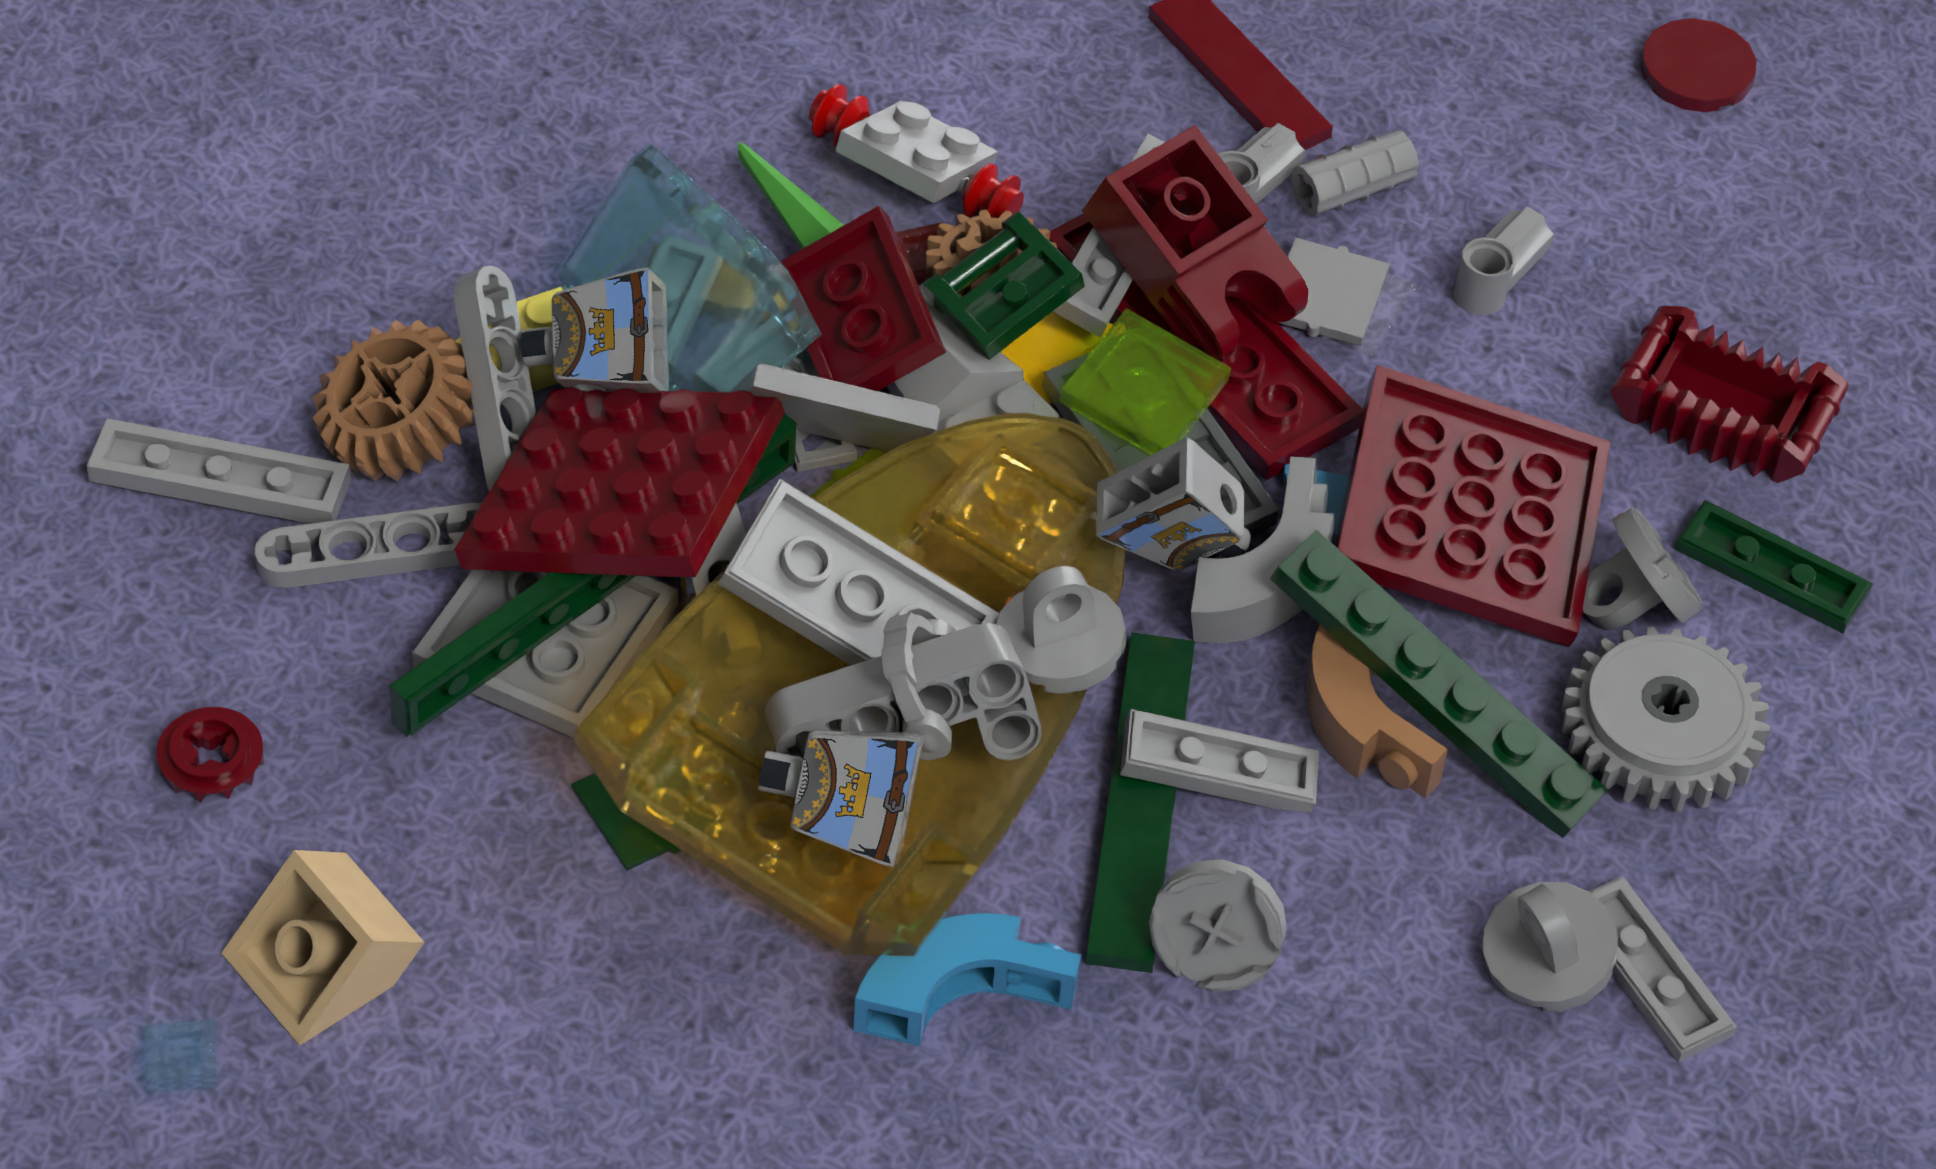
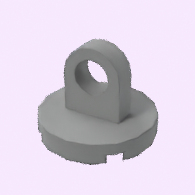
(1644, 573)
(1064, 631)
(1218, 925)
(1550, 946)

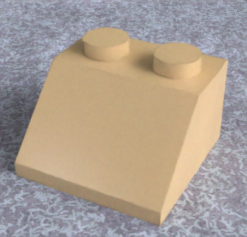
(320, 943)

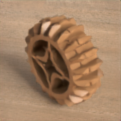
(363, 421)

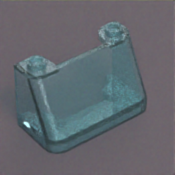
(723, 287)

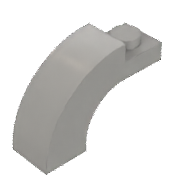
(1235, 594)

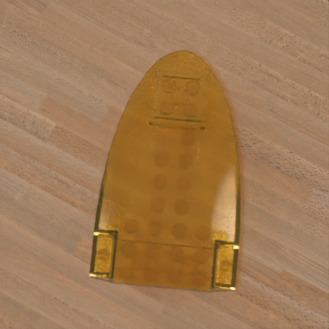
(688, 722)

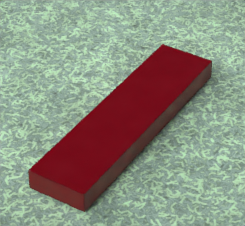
(1238, 69)

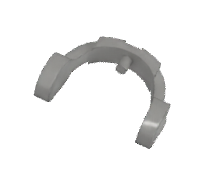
(897, 664)

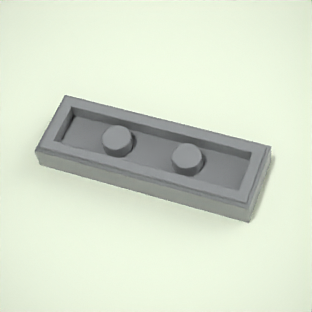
(1219, 762)
(1661, 978)

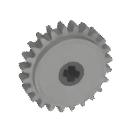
(1665, 718)

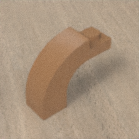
(1360, 727)

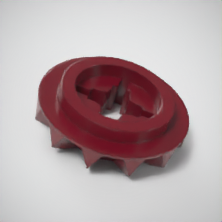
(208, 729)

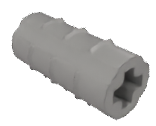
(1355, 172)

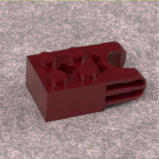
(1192, 240)

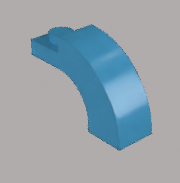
(957, 960)

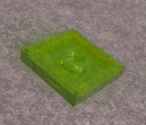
(1144, 384)

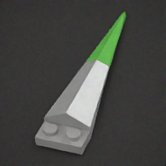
(959, 381)

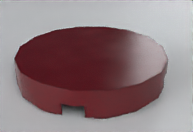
(1698, 64)

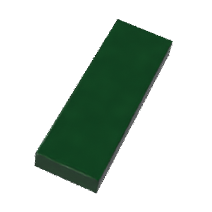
(1773, 566)

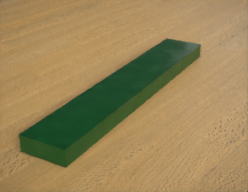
(1138, 813)

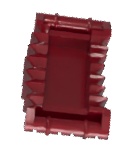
(1725, 397)

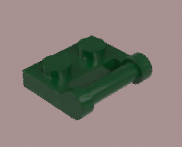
(1012, 296)

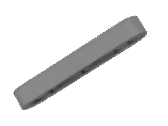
(489, 385)
(374, 533)

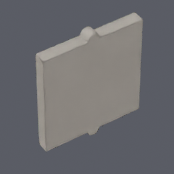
(1340, 290)

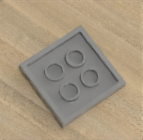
(572, 668)

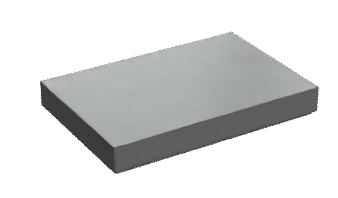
(843, 409)

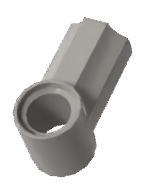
(1265, 160)
(1499, 260)

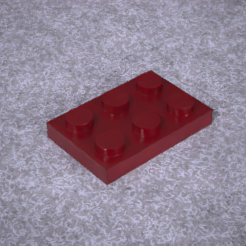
(864, 304)

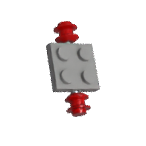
(916, 151)

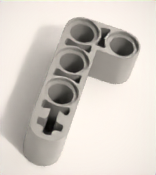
(958, 689)

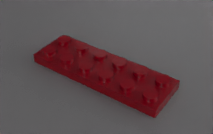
(1276, 392)

